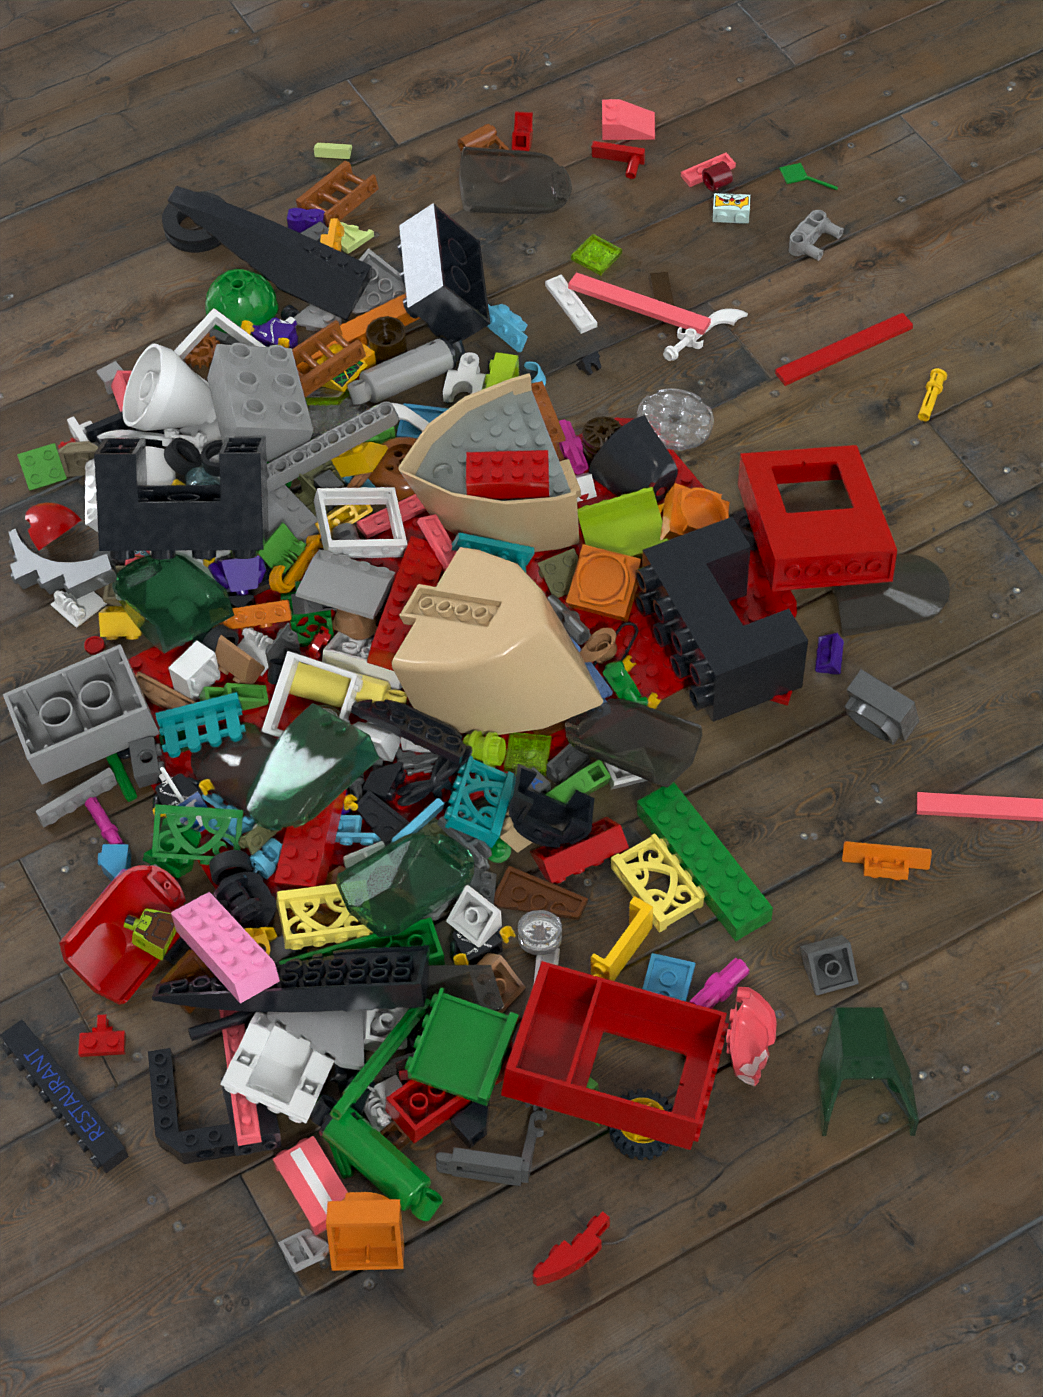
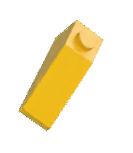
(345, 514)

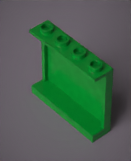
(461, 1047)

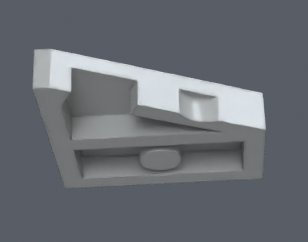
(315, 318)

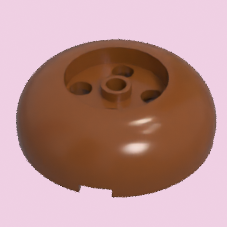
(382, 477)

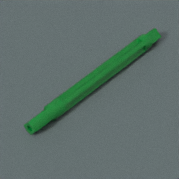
(378, 1060)

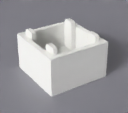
(194, 670)

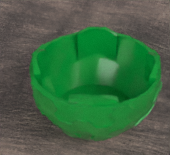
(242, 297)

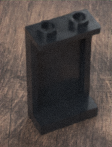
(268, 1128)

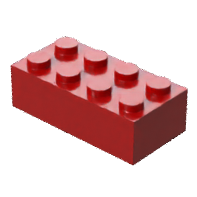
(508, 474)

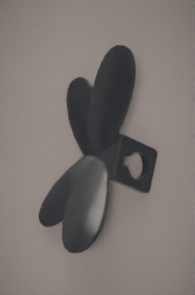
(439, 779)

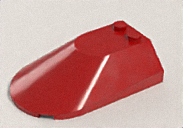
(101, 946)

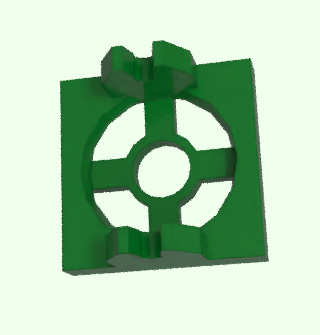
(303, 641)

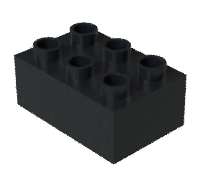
(443, 274)

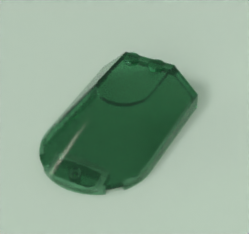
(405, 881)

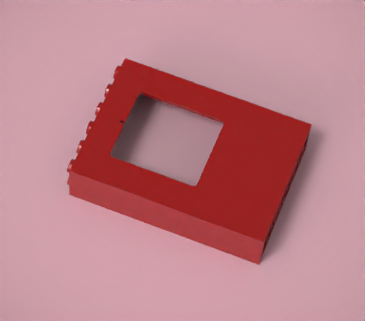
(823, 545)
(561, 1041)

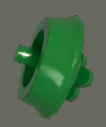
(500, 851)

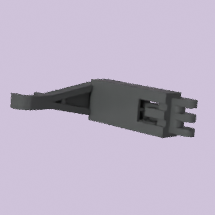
(493, 1166)

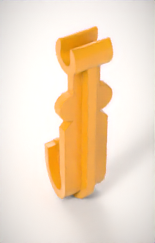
(298, 568)

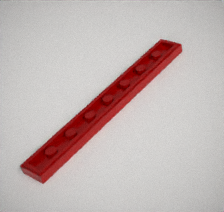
(843, 349)

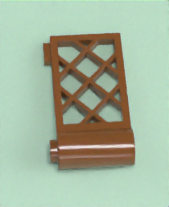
(481, 138)

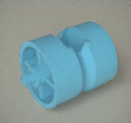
(265, 861)

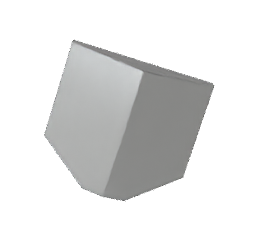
(303, 1249)

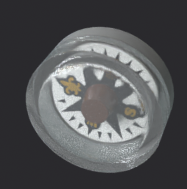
(539, 932)

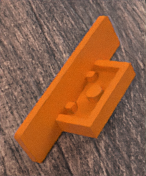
(259, 614)
(886, 860)

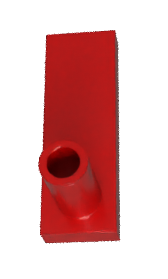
(622, 153)

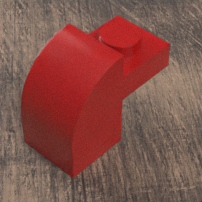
(523, 131)

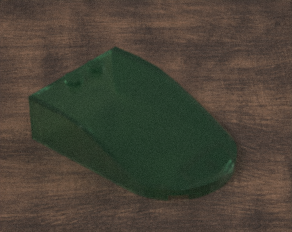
(171, 600)
(308, 769)

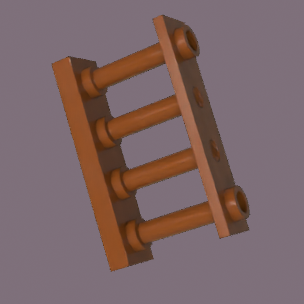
(334, 182)
(334, 365)
(549, 416)

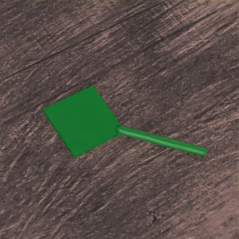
(796, 173)

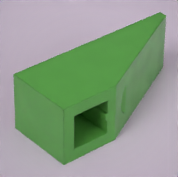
(585, 781)

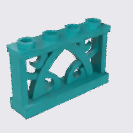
(500, 784)

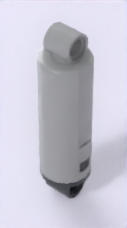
(406, 370)

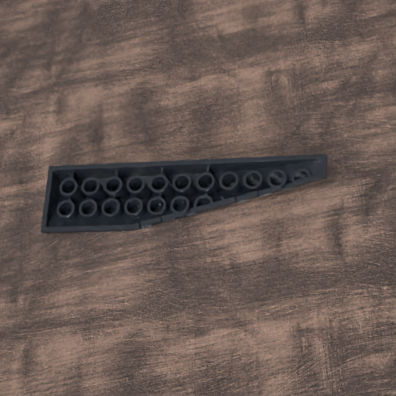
(280, 254)
(336, 982)

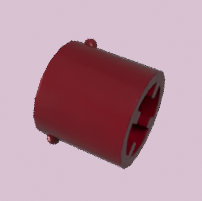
(717, 176)

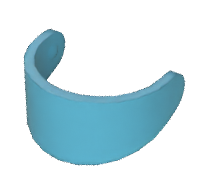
(534, 366)

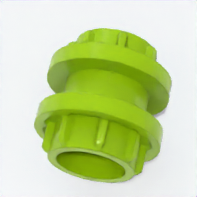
(488, 749)

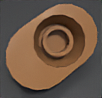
(354, 625)
(600, 646)

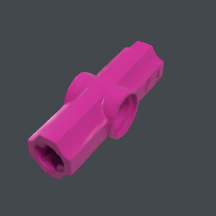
(572, 448)
(721, 984)

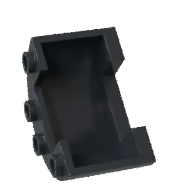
(545, 818)

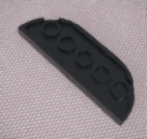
(413, 726)

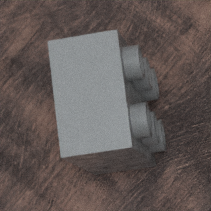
(259, 396)
(80, 714)

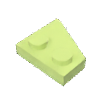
(354, 237)

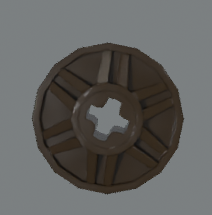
(386, 338)
(596, 433)

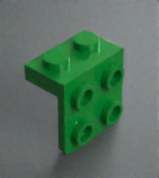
(173, 867)

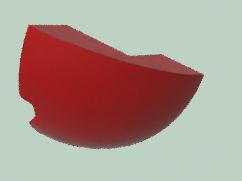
(49, 522)

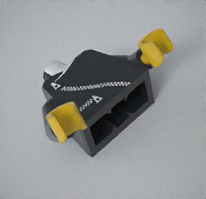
(185, 786)
(466, 953)

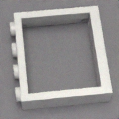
(212, 319)
(361, 496)
(284, 684)

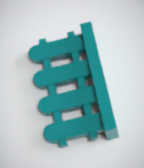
(197, 714)

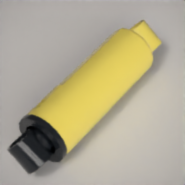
(330, 687)

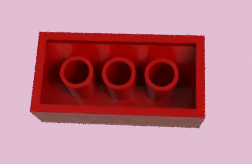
(601, 843)

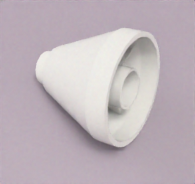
(165, 393)

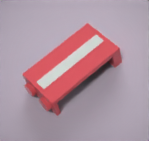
(310, 1180)

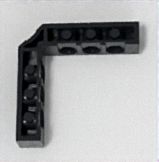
(187, 1145)

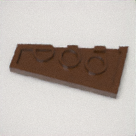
(528, 893)

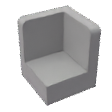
(107, 375)

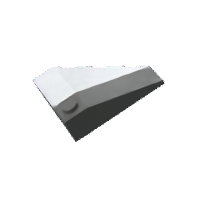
(383, 286)
(328, 1032)

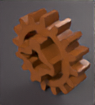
(202, 353)

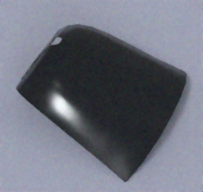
(634, 460)

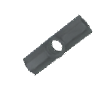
(570, 621)

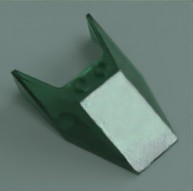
(863, 1049)

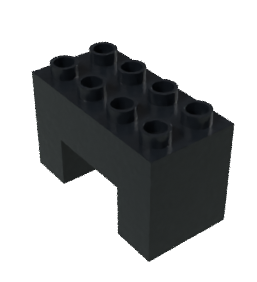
(181, 516)
(688, 595)

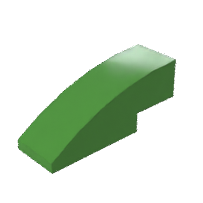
(250, 695)

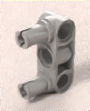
(809, 231)

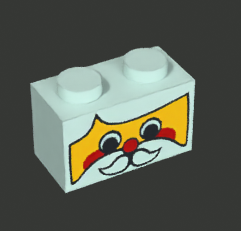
(731, 208)

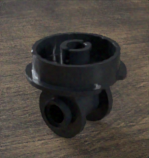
(247, 899)

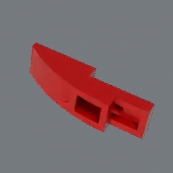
(567, 1259)

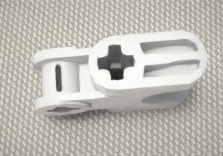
(465, 379)

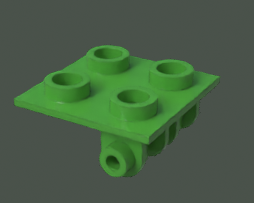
(42, 466)
(281, 548)

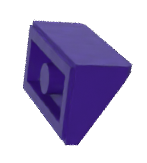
(829, 654)

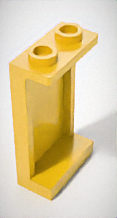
(640, 925)

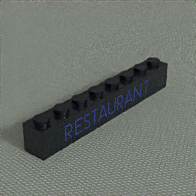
(63, 1096)

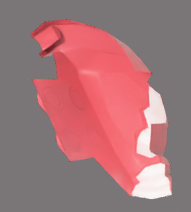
(750, 1035)

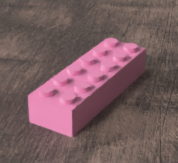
(225, 947)

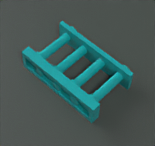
(509, 551)

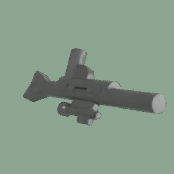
(410, 760)

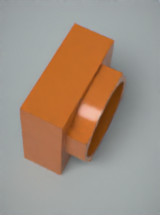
(690, 510)
(604, 583)
(365, 1232)

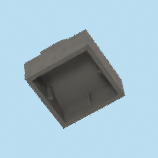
(880, 709)

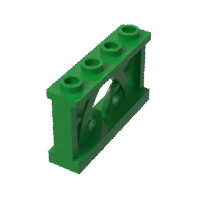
(173, 816)

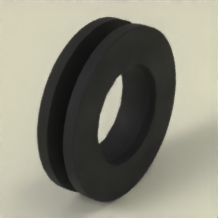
(184, 239)

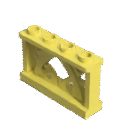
(671, 867)
(314, 896)

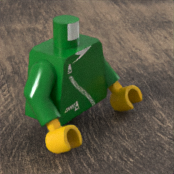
(622, 684)

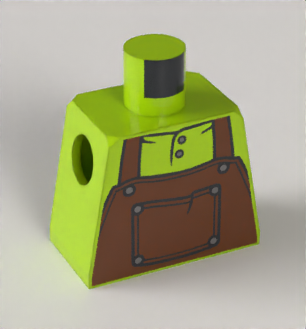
(152, 931)

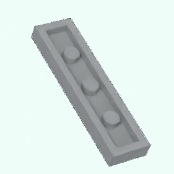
(76, 797)

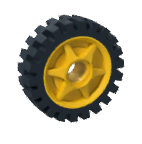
(635, 1144)

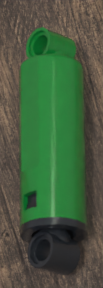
(377, 1159)

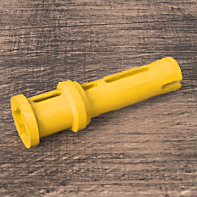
(933, 388)

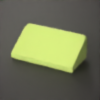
(330, 150)

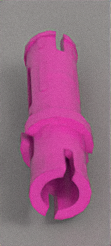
(108, 830)

